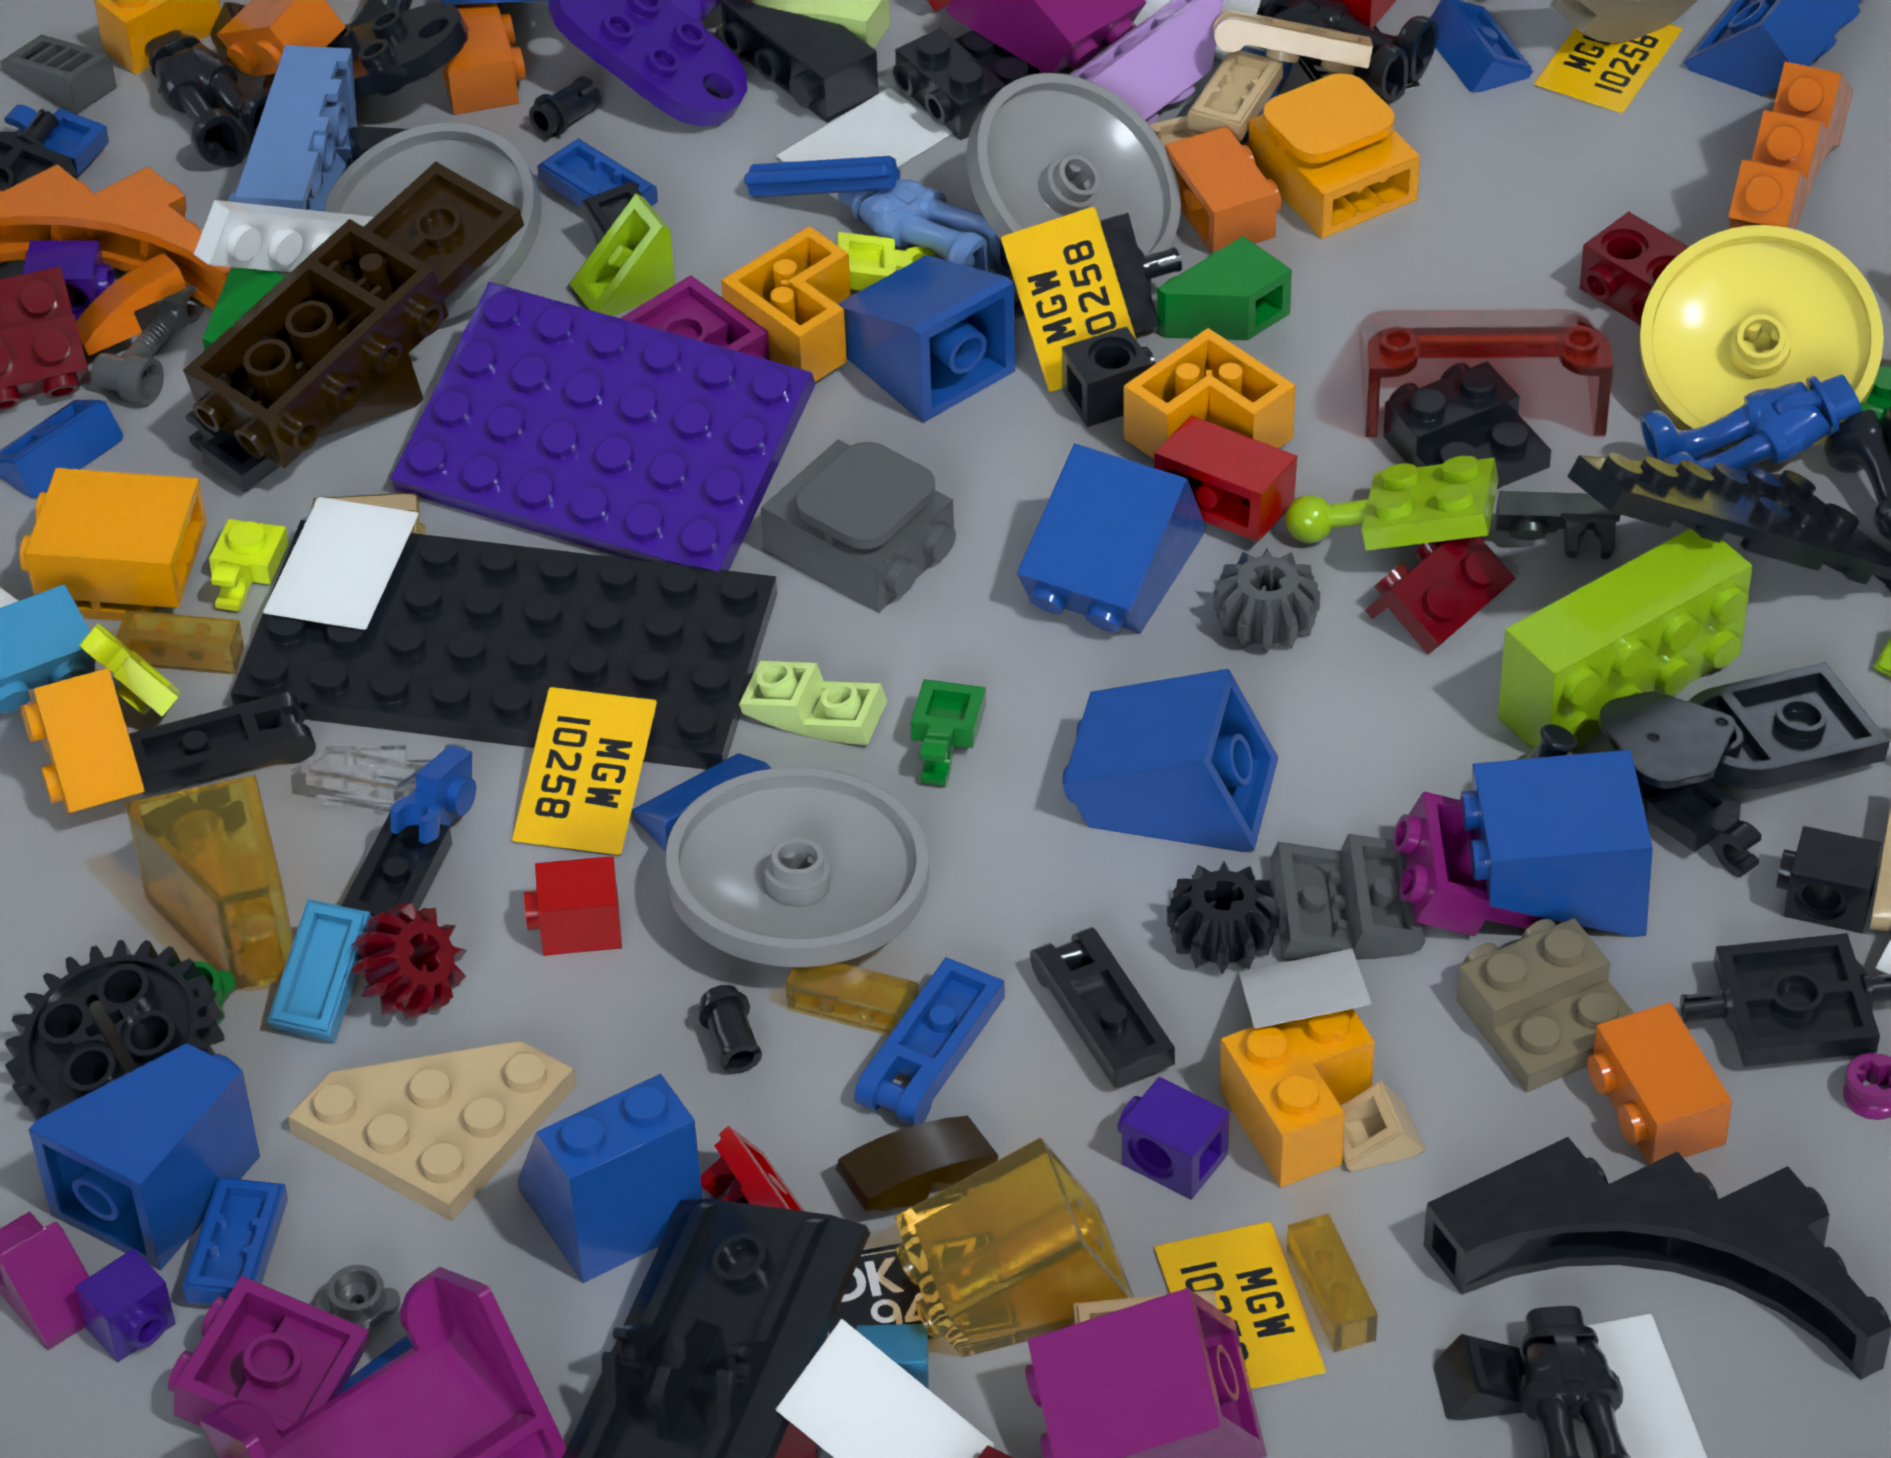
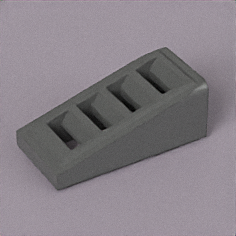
(62, 71)

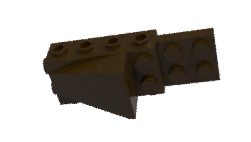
(341, 325)

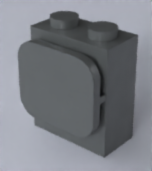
(860, 522)

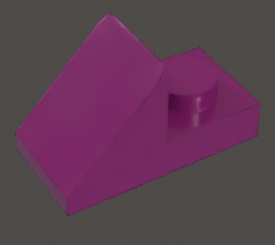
(41, 1278)

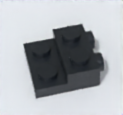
(955, 75)
(1464, 416)

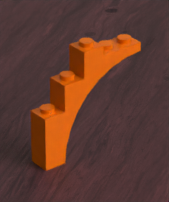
(1791, 147)
(129, 219)

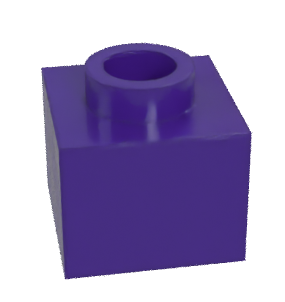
(125, 1305)

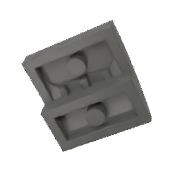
(1343, 900)

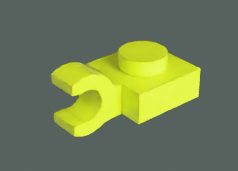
(245, 555)

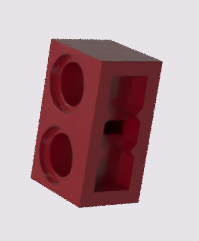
(1625, 263)

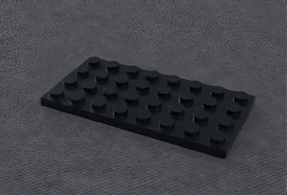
(487, 627)

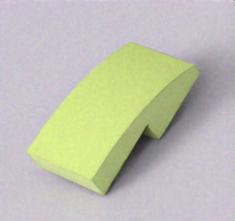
(801, 702)

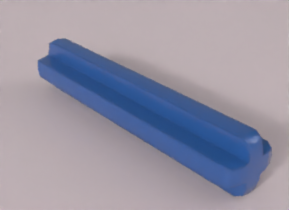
(822, 176)

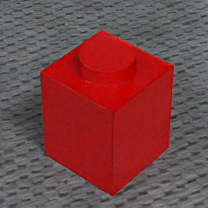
(575, 906)

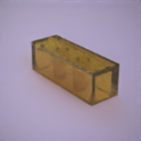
(183, 641)
(850, 996)
(1331, 1282)

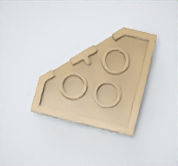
(436, 1120)

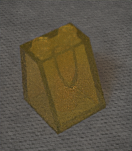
(216, 876)
(1008, 1253)

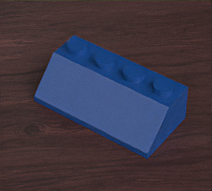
(1758, 36)

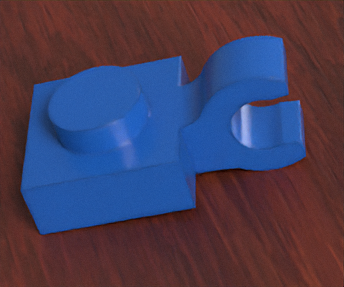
(74, 137)
(440, 797)

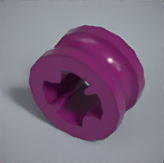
(1869, 1100)

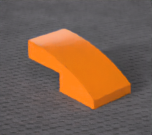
(112, 314)

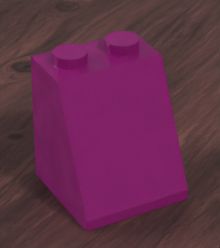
(1049, 31)
(1146, 1384)

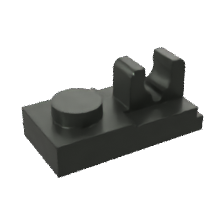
(1536, 513)

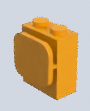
(1334, 153)
(115, 540)

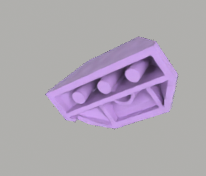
(1159, 57)

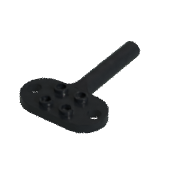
(398, 44)

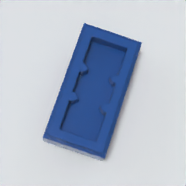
(583, 172)
(234, 1237)

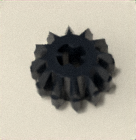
(1223, 917)

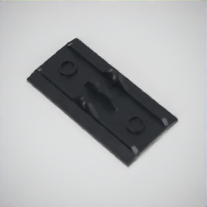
(719, 1333)

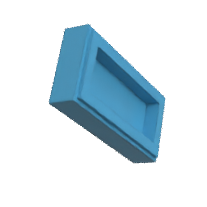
(318, 972)

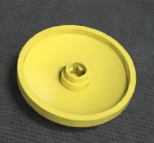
(1752, 316)

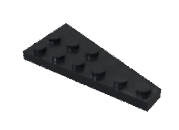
(1769, 510)

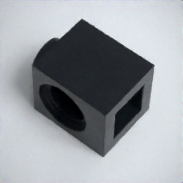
(1098, 370)
(1829, 878)

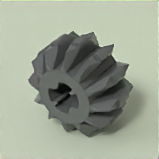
(1267, 600)

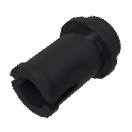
(554, 112)
(725, 1015)

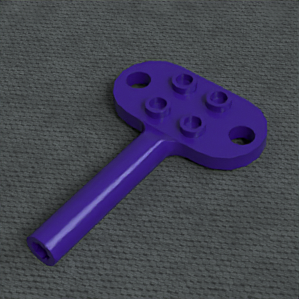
(659, 53)

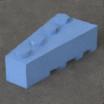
(302, 131)

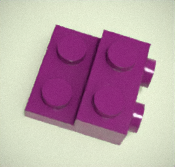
(702, 315)
(1440, 872)
(266, 1353)

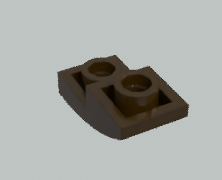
(905, 1163)

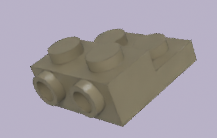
(1540, 1000)

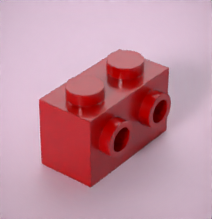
(1232, 476)

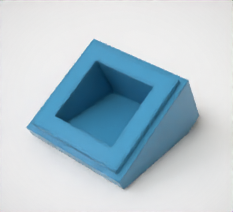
(904, 1345)

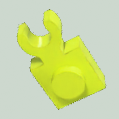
(875, 257)
(141, 683)

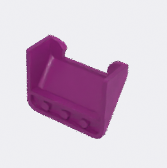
(446, 1397)

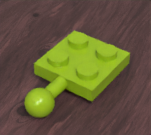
(1407, 506)

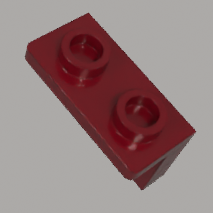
(1443, 589)

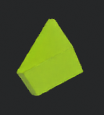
(628, 263)

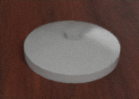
(1070, 146)
(468, 151)
(797, 867)

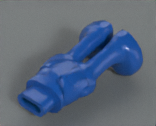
(1773, 420)

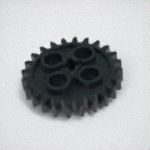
(149, 999)

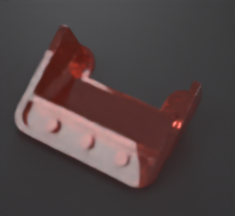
(1397, 339)

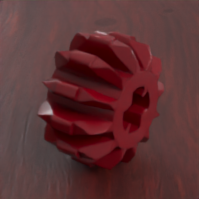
(408, 961)

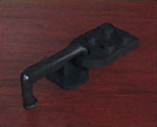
(1738, 732)

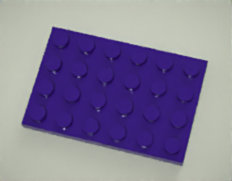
(603, 431)

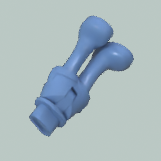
(925, 219)

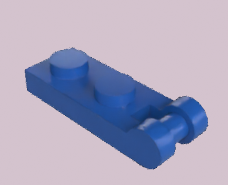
(930, 1041)

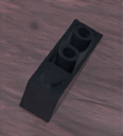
(805, 56)

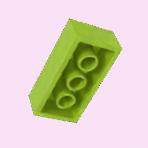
(1625, 635)

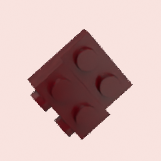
(38, 339)

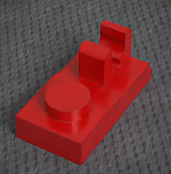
(747, 1173)

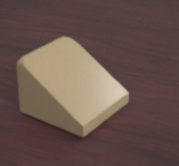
(1378, 1129)

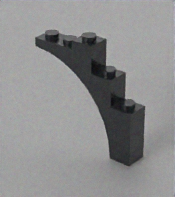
(1663, 1217)

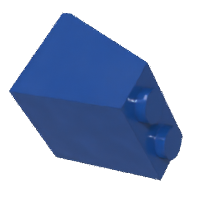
(932, 333)
(1110, 540)
(1173, 762)
(1562, 839)
(147, 1151)
(613, 1176)

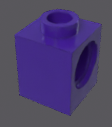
(81, 267)
(1174, 1137)

